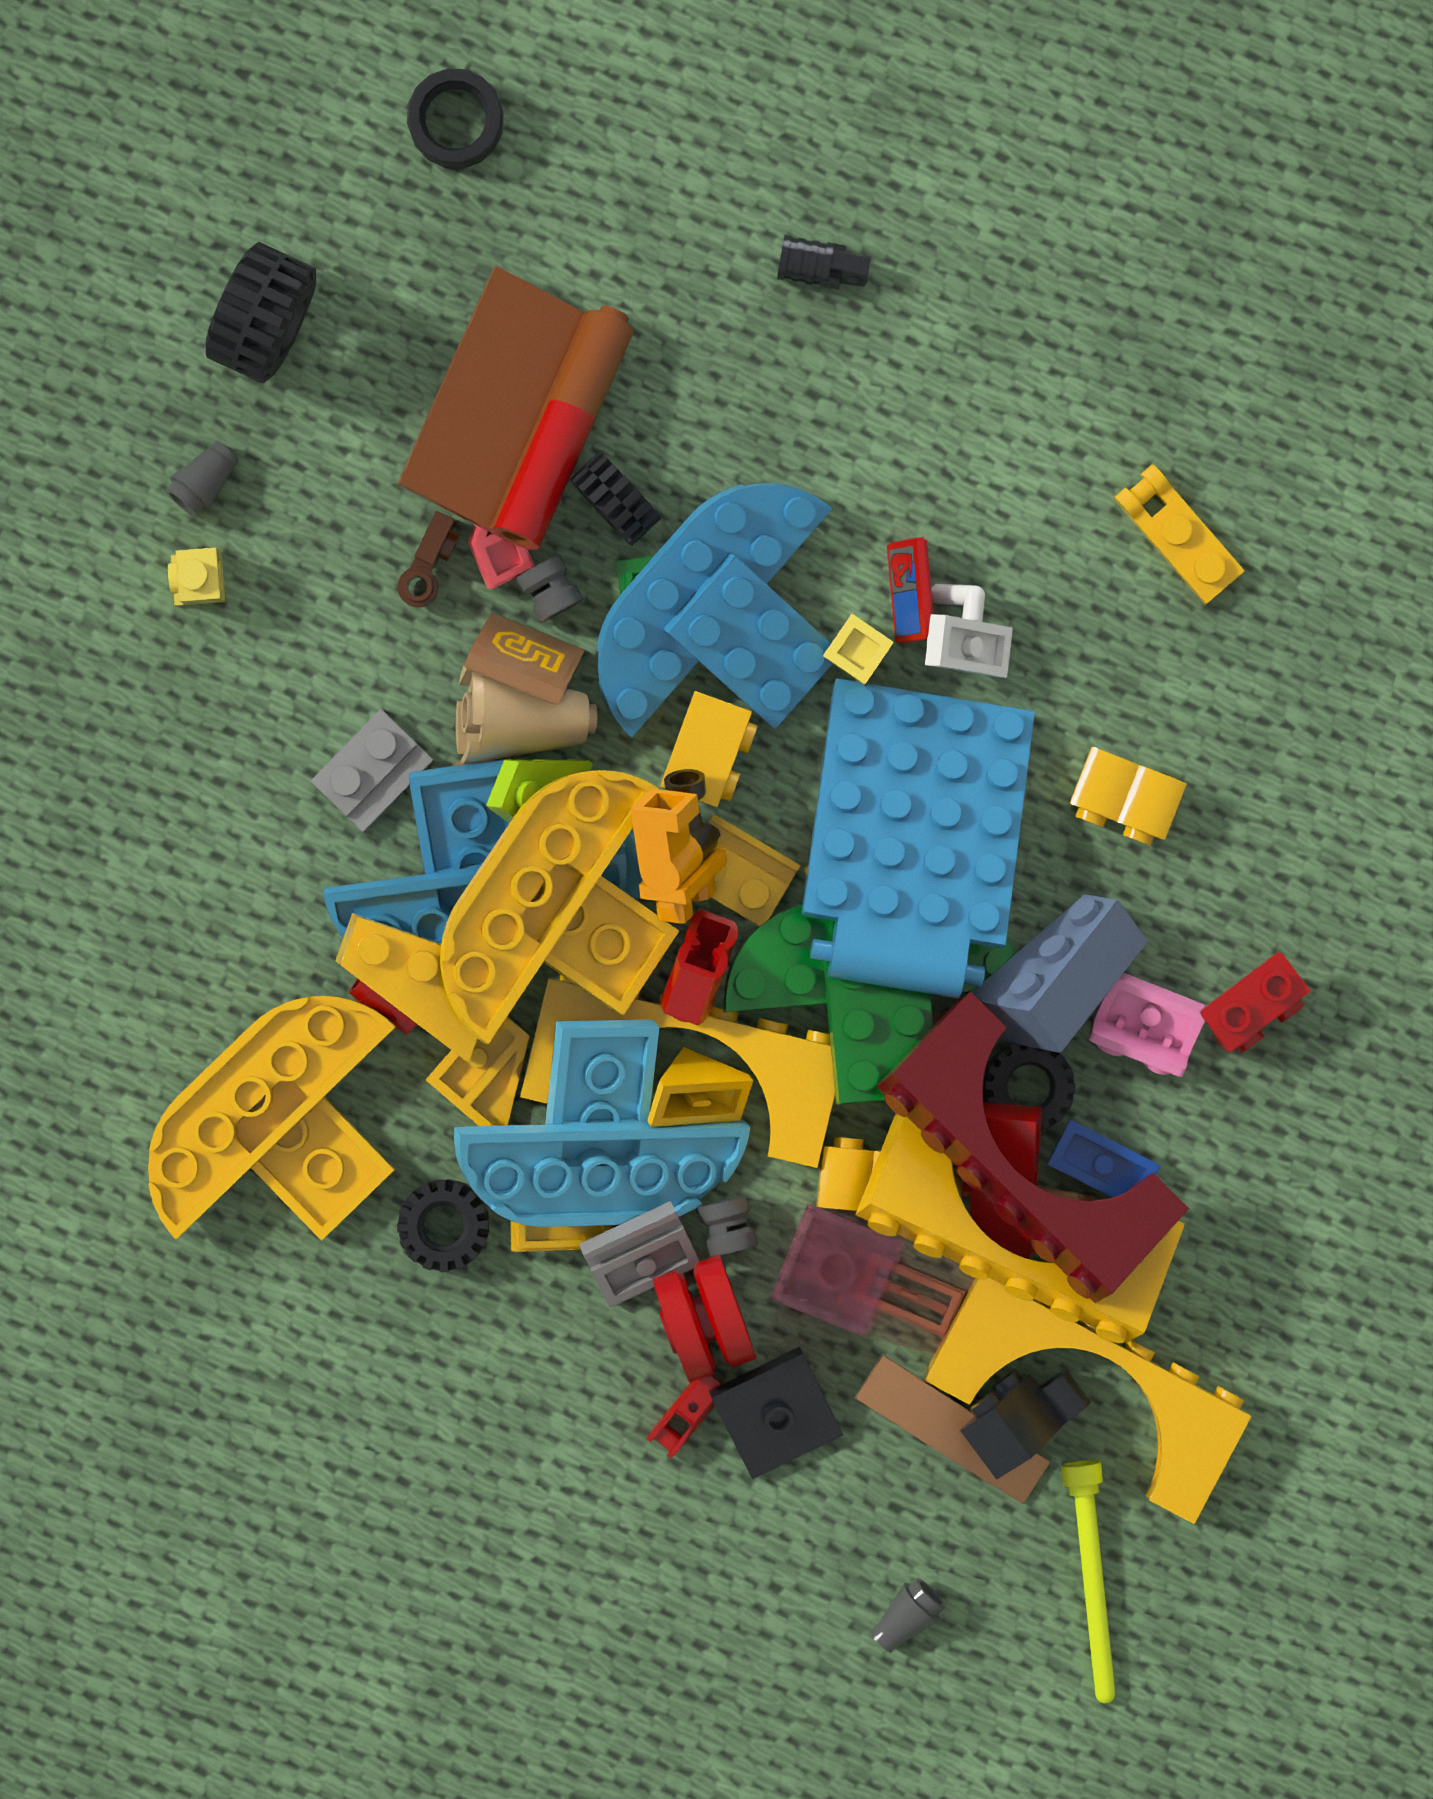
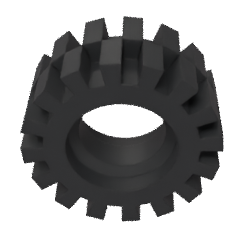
(615, 498)
(412, 1232)

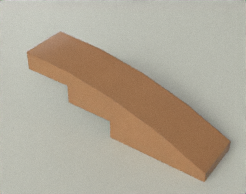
(937, 1422)

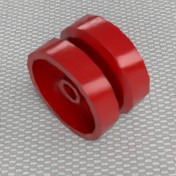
(702, 1319)

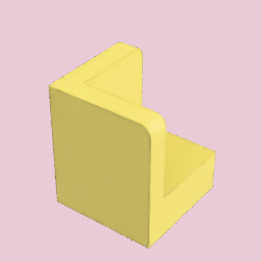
(858, 649)

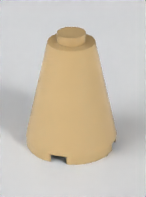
(508, 723)

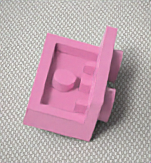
(1147, 1025)

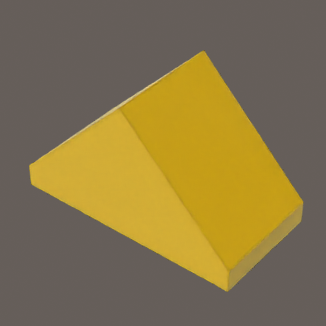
(699, 1092)

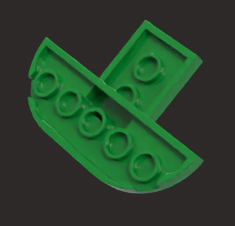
(867, 1022)

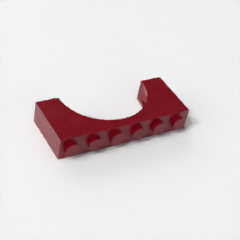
(943, 1096)

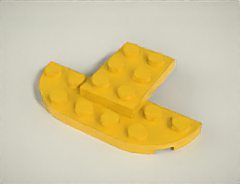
(548, 904)
(270, 1113)

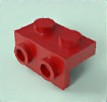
(1253, 1002)

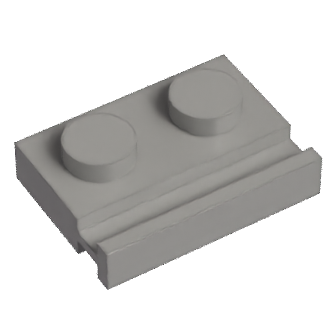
(371, 770)
(637, 1251)

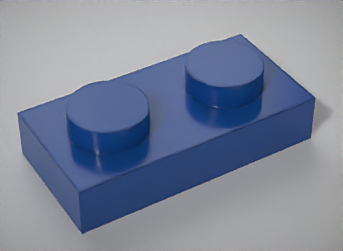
(1098, 1160)

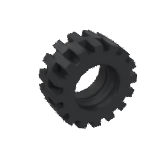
(1054, 1065)

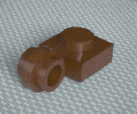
(436, 543)

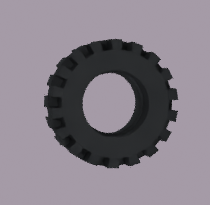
(260, 312)

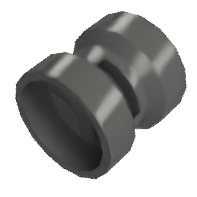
(555, 599)
(724, 1214)

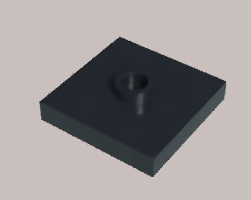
(776, 1413)

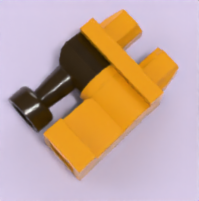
(676, 846)

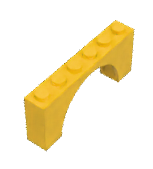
(790, 1069)
(917, 1198)
(1192, 1425)

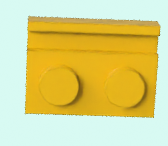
(753, 874)

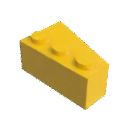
(407, 975)

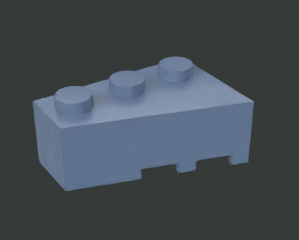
(1062, 974)

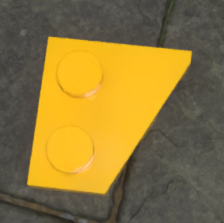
(489, 1081)

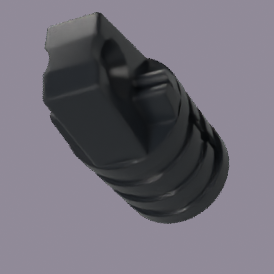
(821, 264)

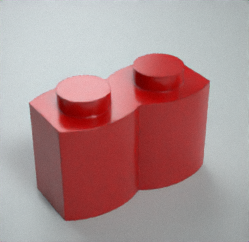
(699, 967)

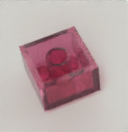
(838, 1270)

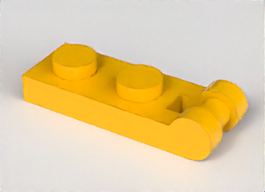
(1180, 536)

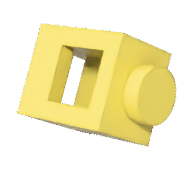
(196, 576)

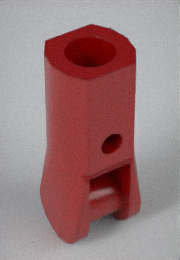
(693, 1406)

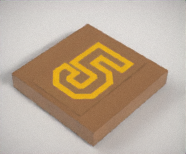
(524, 659)

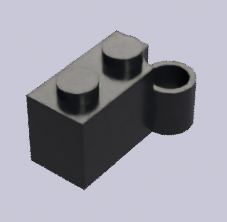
(1021, 1418)

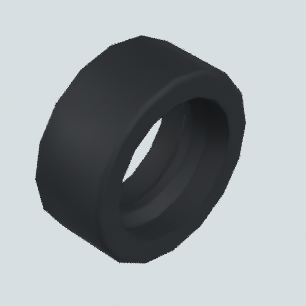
(461, 80)

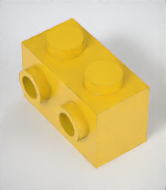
(710, 742)

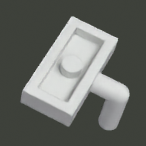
(967, 642)

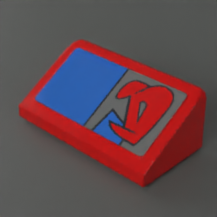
(910, 589)

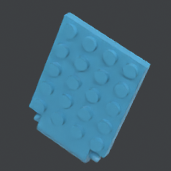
(915, 835)

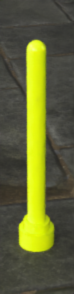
(1082, 1482)

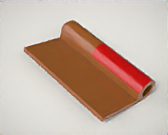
(516, 408)

